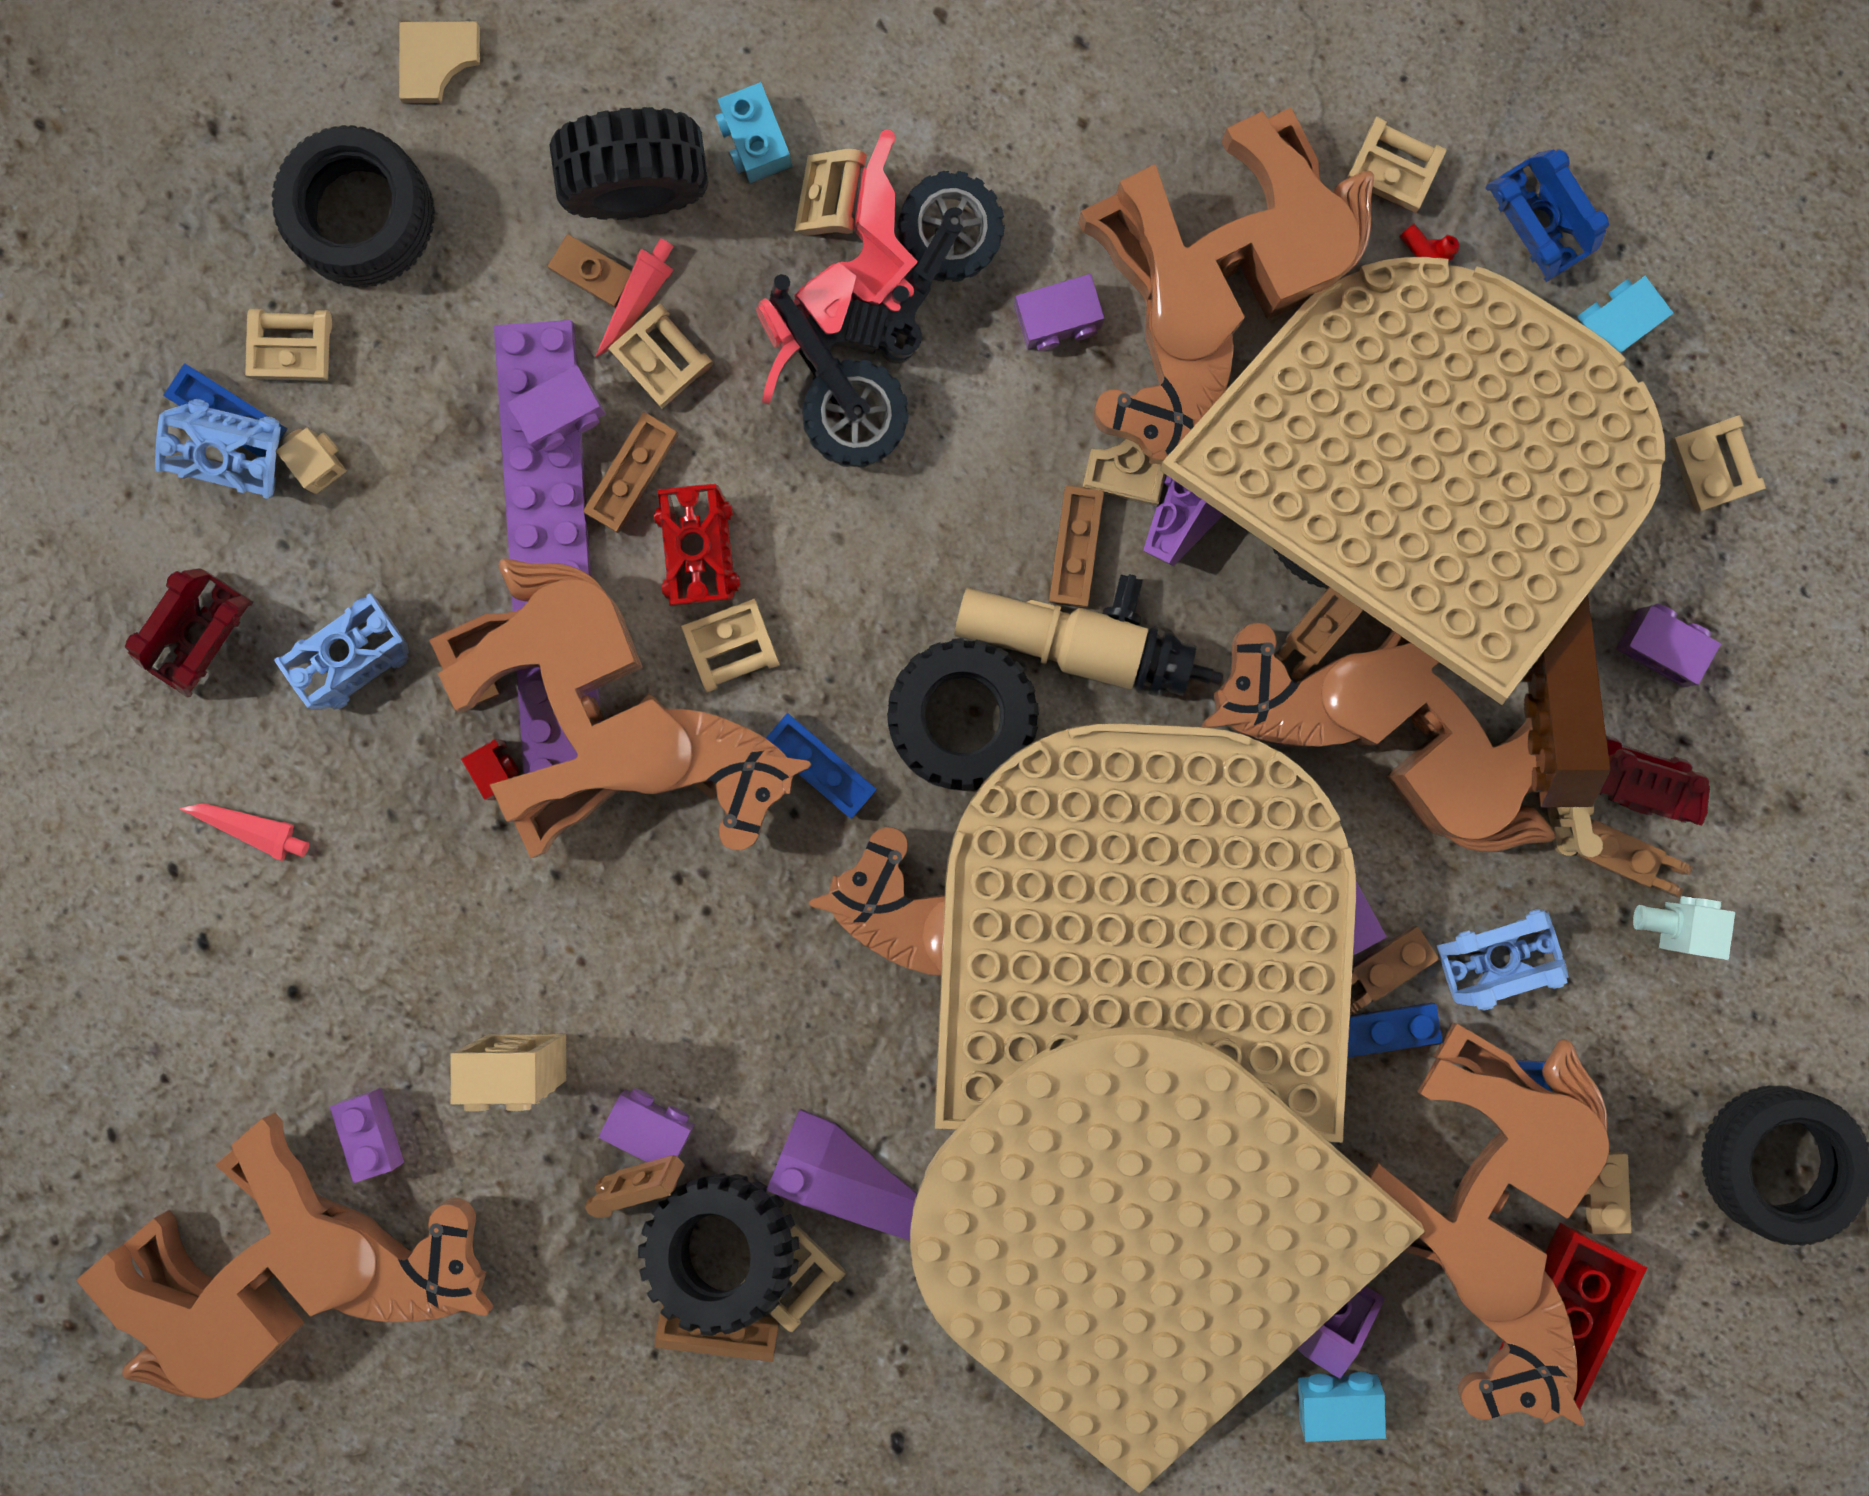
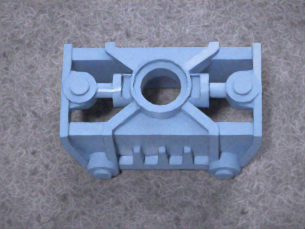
(226, 433)
(359, 665)
(1515, 976)

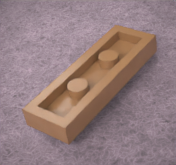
(631, 472)
(1076, 546)
(750, 1342)

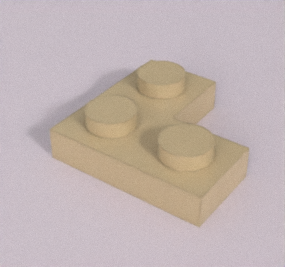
(1609, 1198)

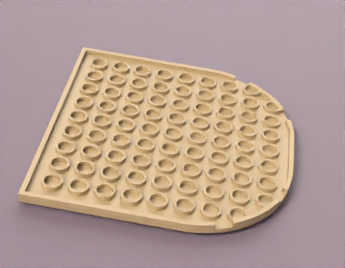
(1437, 458)
(1154, 890)
(1142, 1239)

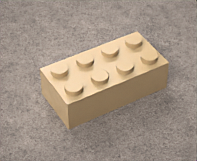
(507, 1070)

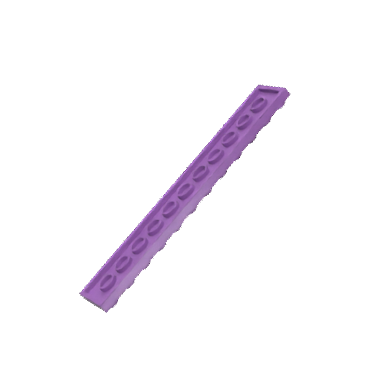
(542, 506)

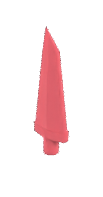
(641, 287)
(262, 833)

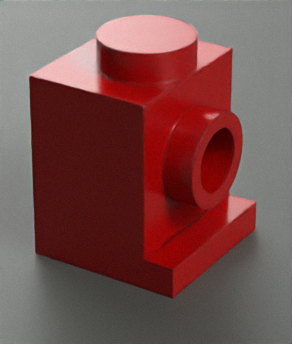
(490, 766)

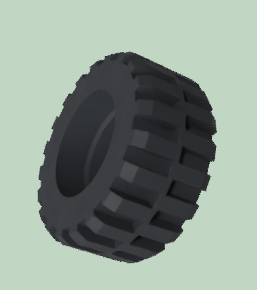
(628, 163)
(954, 661)
(669, 1261)

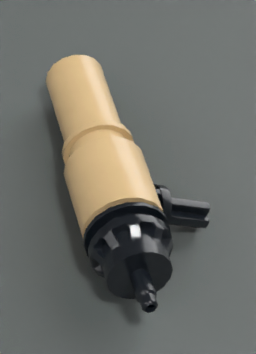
(1087, 643)

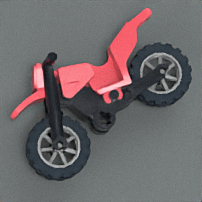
(874, 300)

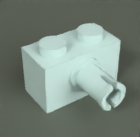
(1689, 927)

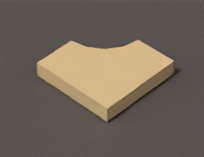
(432, 55)
(1124, 473)

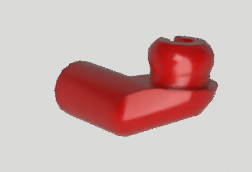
(1433, 248)

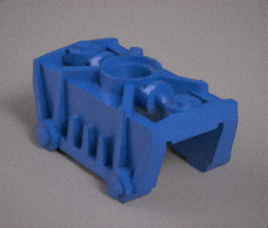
(1562, 201)

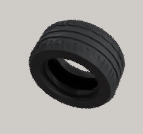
(319, 163)
(1842, 1174)

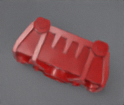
(716, 545)

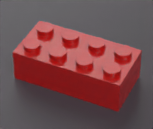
(1596, 1293)

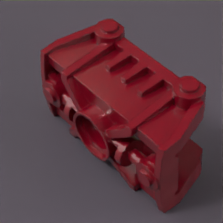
(172, 621)
(1655, 784)

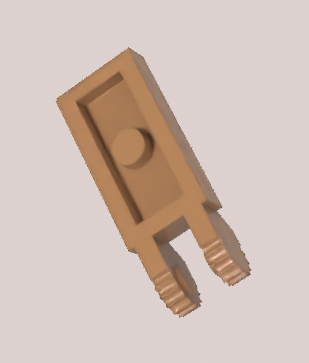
(1319, 630)
(1635, 859)
(1391, 966)
(635, 1186)

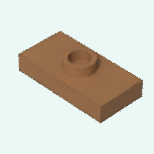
(590, 270)

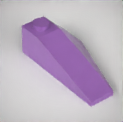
(1179, 523)
(840, 1178)
(1342, 1336)

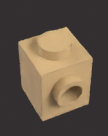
(311, 459)

